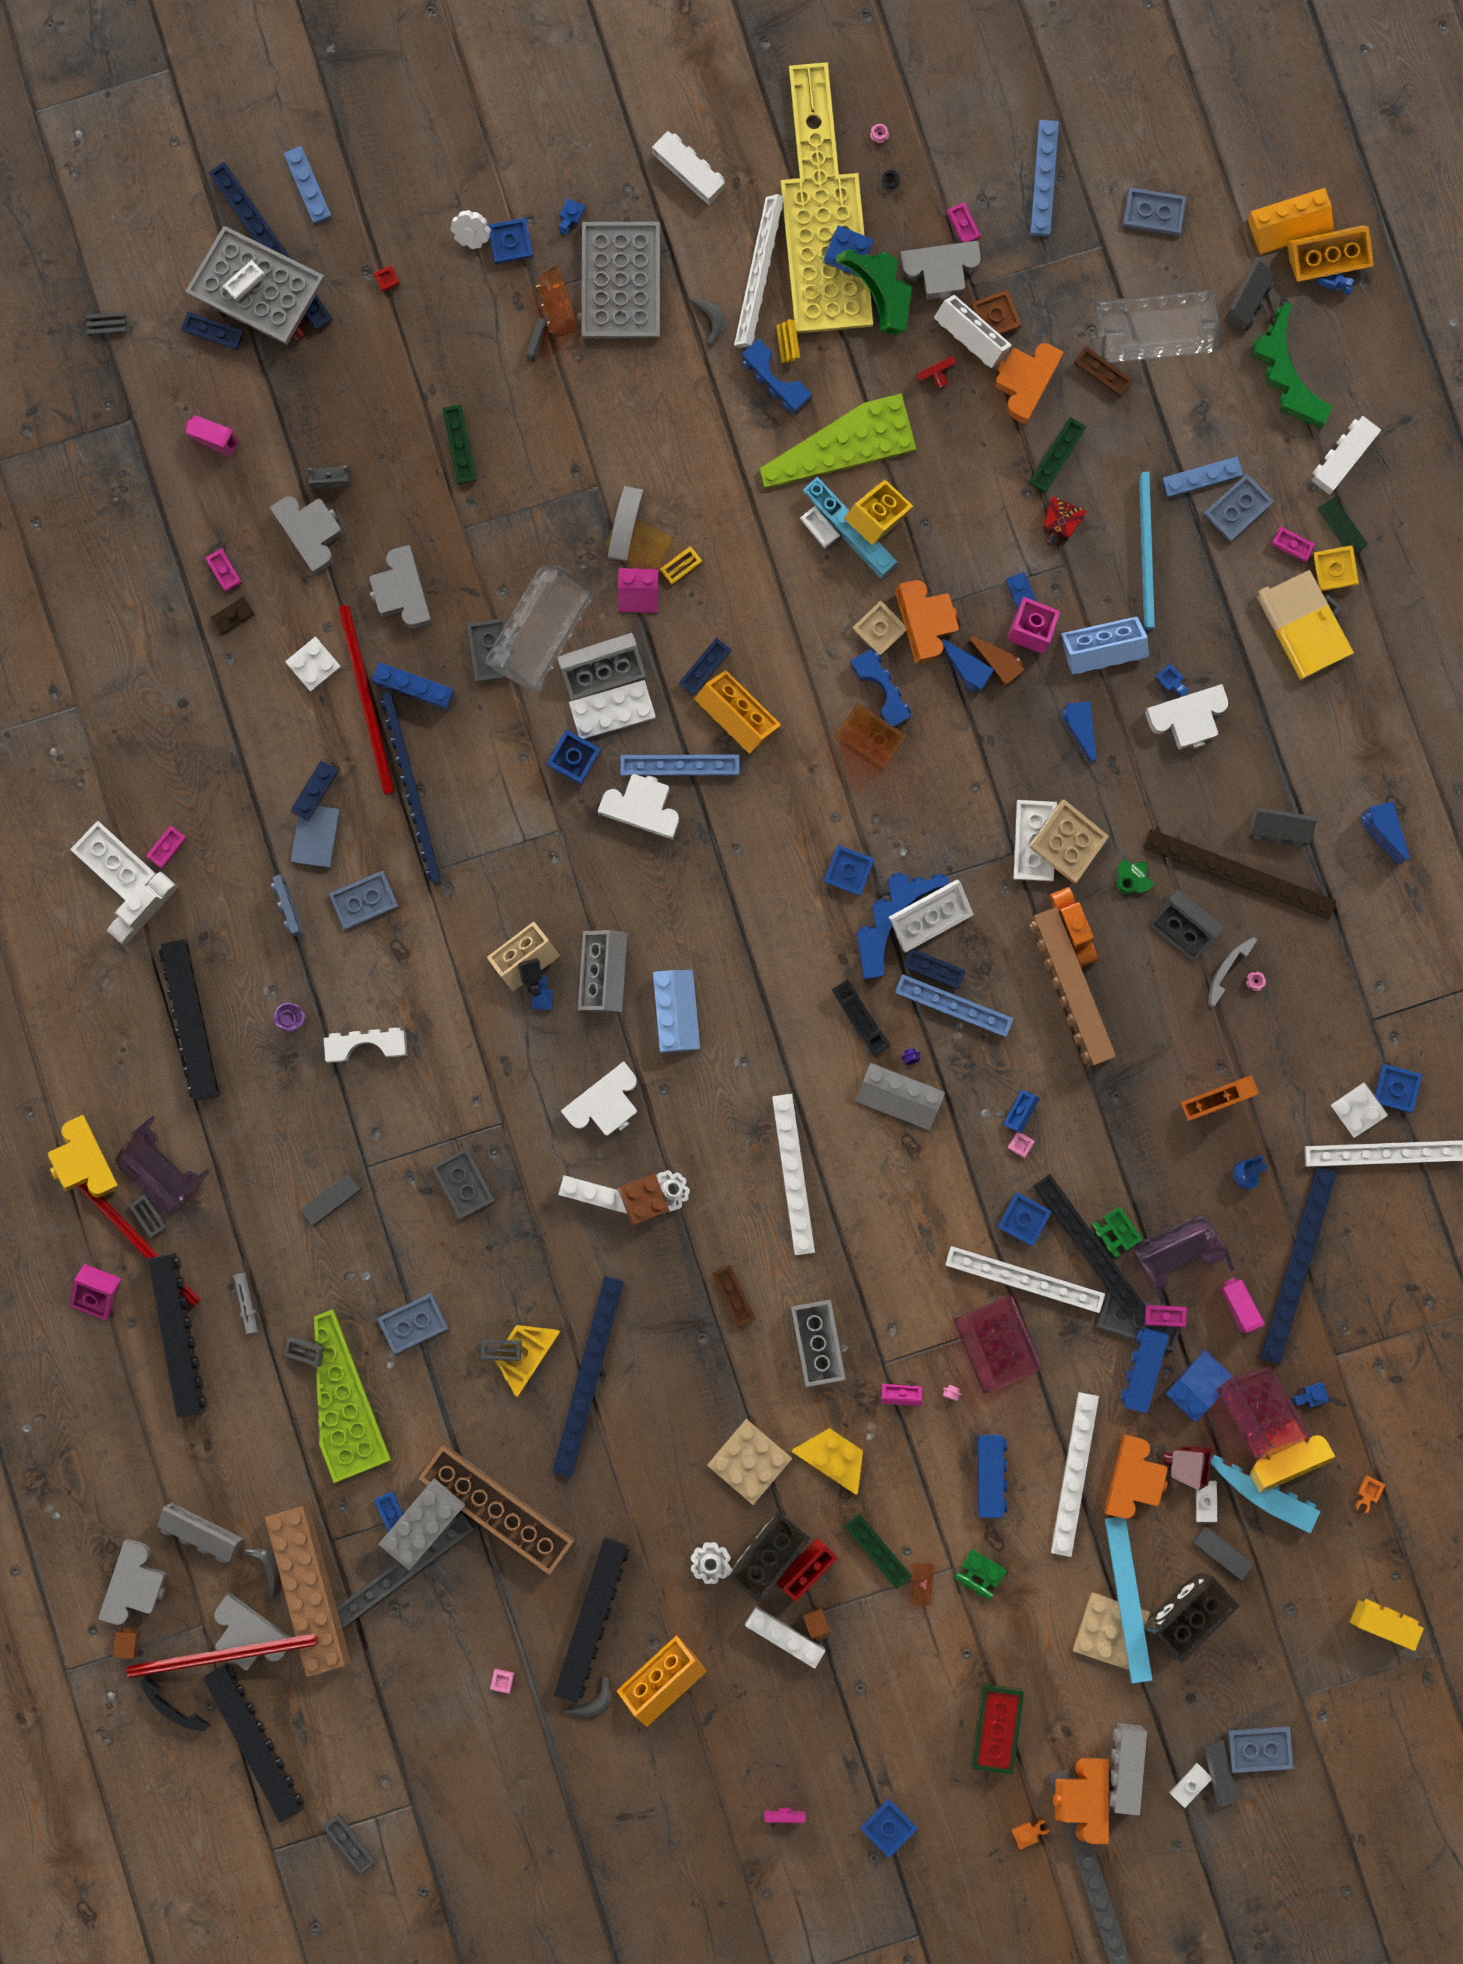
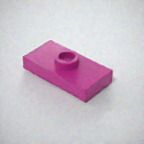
(963, 223)
(1293, 544)
(223, 570)
(166, 847)
(1165, 1315)
(901, 1395)
(784, 1815)

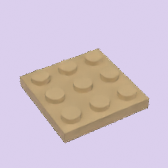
(1068, 841)
(749, 1461)
(1102, 1632)

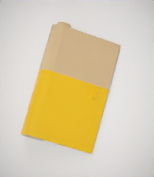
(1304, 624)

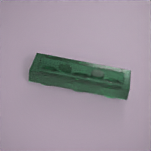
(1342, 525)

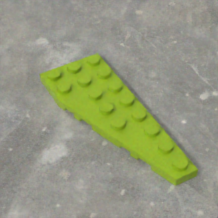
(860, 437)
(346, 1420)

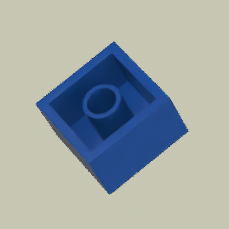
(574, 757)

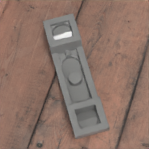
(625, 523)
(1215, 990)

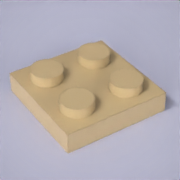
(879, 628)

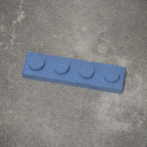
(307, 185)
(1202, 477)

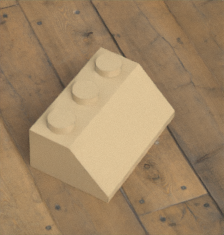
(524, 946)

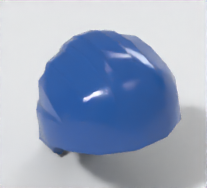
(1247, 1172)

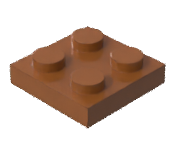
(998, 312)
(643, 1199)

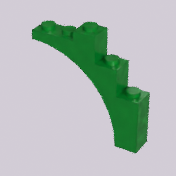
(1296, 397)

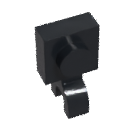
(529, 973)

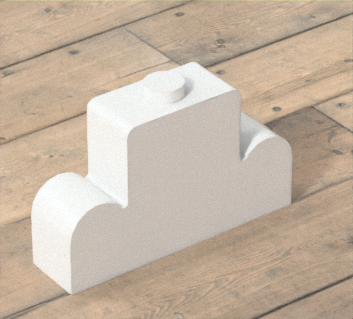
(1189, 716)
(641, 806)
(141, 907)
(605, 1102)

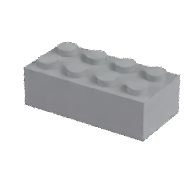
(421, 1524)
(1127, 1769)

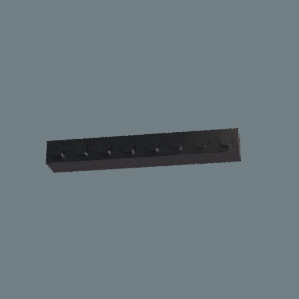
(190, 1020)
(176, 1335)
(590, 1620)
(253, 1742)

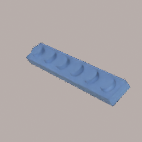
(1044, 178)
(679, 765)
(954, 1005)

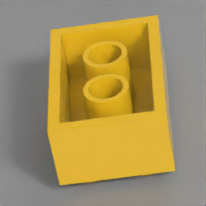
(878, 512)
(1387, 1623)

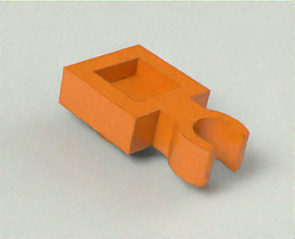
(1370, 1491)
(1027, 1834)

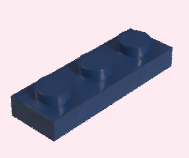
(212, 331)
(705, 666)
(314, 791)
(934, 968)

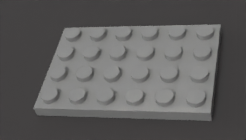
(620, 279)
(273, 304)

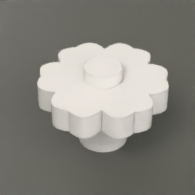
(470, 229)
(673, 1189)
(710, 1562)

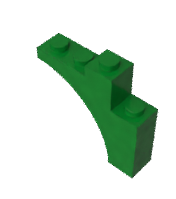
(889, 294)

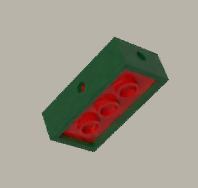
(997, 1728)

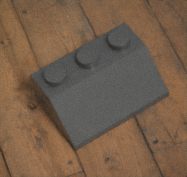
(1250, 296)
(1281, 827)
(1186, 925)

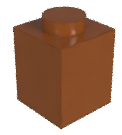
(816, 1623)
(126, 1643)

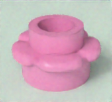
(884, 133)
(1256, 986)
(952, 1393)

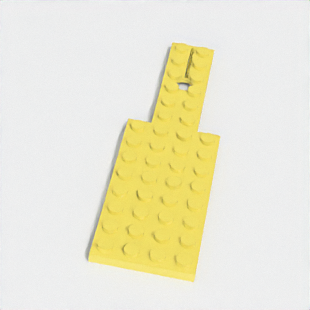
(813, 209)

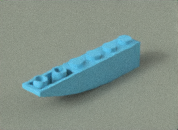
(835, 511)
(1272, 1501)

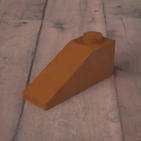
(1005, 665)

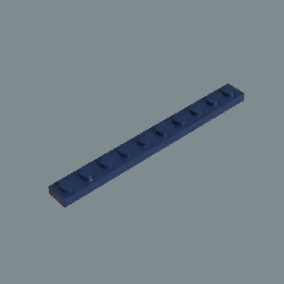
(260, 230)
(409, 781)
(1298, 1265)
(588, 1376)

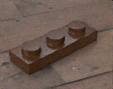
(1103, 371)
(733, 1296)

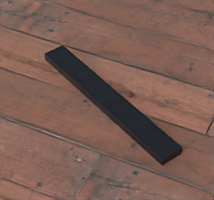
(1088, 1245)

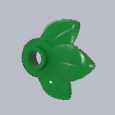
(1135, 875)

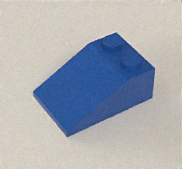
(1385, 829)
(1197, 1385)

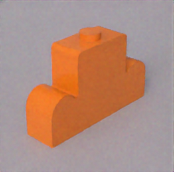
(1027, 379)
(925, 619)
(1075, 925)
(1220, 1097)
(1134, 1479)
(1085, 1800)

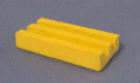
(787, 344)
(668, 575)

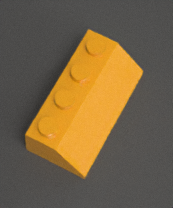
(1291, 220)
(1330, 253)
(737, 711)
(661, 1681)

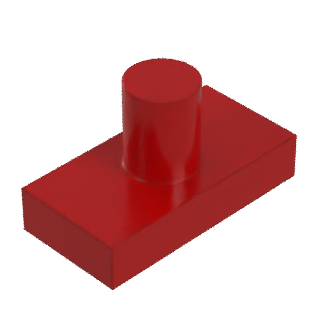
(936, 371)

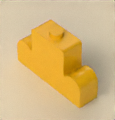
(81, 1160)
(1291, 1463)

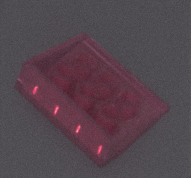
(997, 1344)
(1263, 1412)

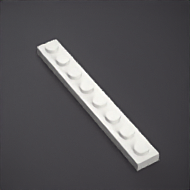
(759, 271)
(1383, 1153)
(793, 1174)
(1025, 1279)
(1074, 1474)

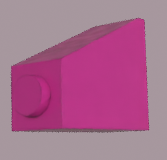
(212, 435)
(1241, 1306)

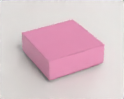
(1021, 1144)
(502, 1681)

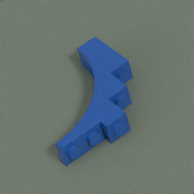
(902, 893)

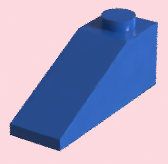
(970, 670)
(1080, 724)

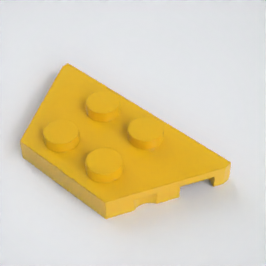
(534, 1347)
(833, 1457)

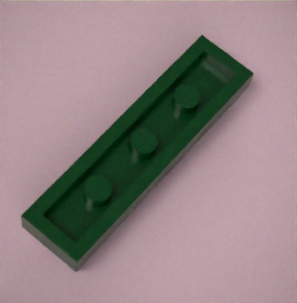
(459, 444)
(1057, 455)
(878, 1551)

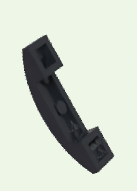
(860, 1017)
(152, 1689)

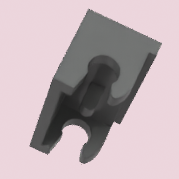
(329, 477)

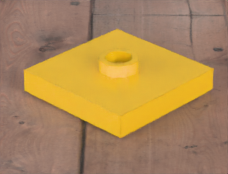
(1336, 568)

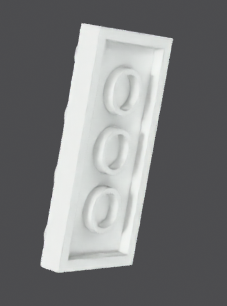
(612, 710)
(1029, 821)
(112, 860)
(931, 915)

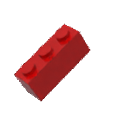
(806, 1569)

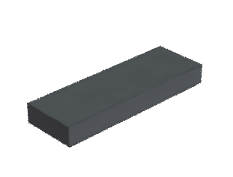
(330, 1199)
(1223, 1553)
(1220, 1773)
(349, 1844)

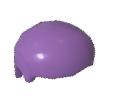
(289, 1017)

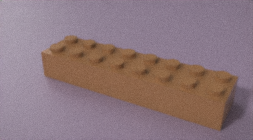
(1072, 986)
(499, 1510)
(308, 1589)

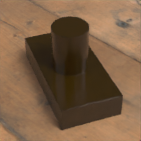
(232, 615)

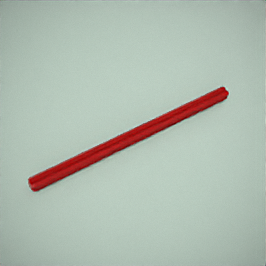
(366, 699)
(123, 1226)
(222, 1655)

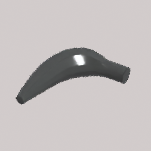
(715, 314)
(269, 1561)
(597, 1706)

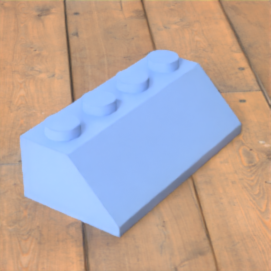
(1105, 645)
(676, 1010)

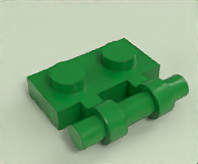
(1121, 1228)
(983, 1568)

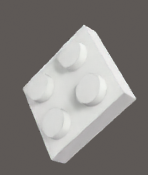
(313, 664)
(1359, 1110)

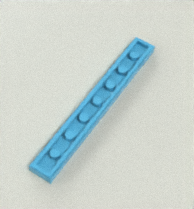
(1146, 549)
(1128, 1600)

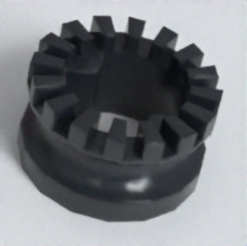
(896, 179)

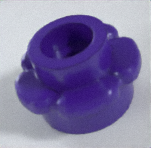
(911, 1056)

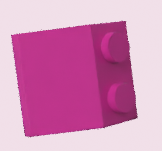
(638, 590)
(1033, 625)
(95, 1291)

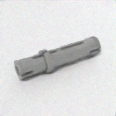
(245, 1303)

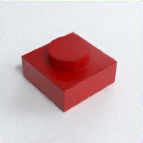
(386, 278)

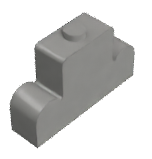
(941, 268)
(309, 530)
(401, 589)
(132, 1585)
(245, 1629)

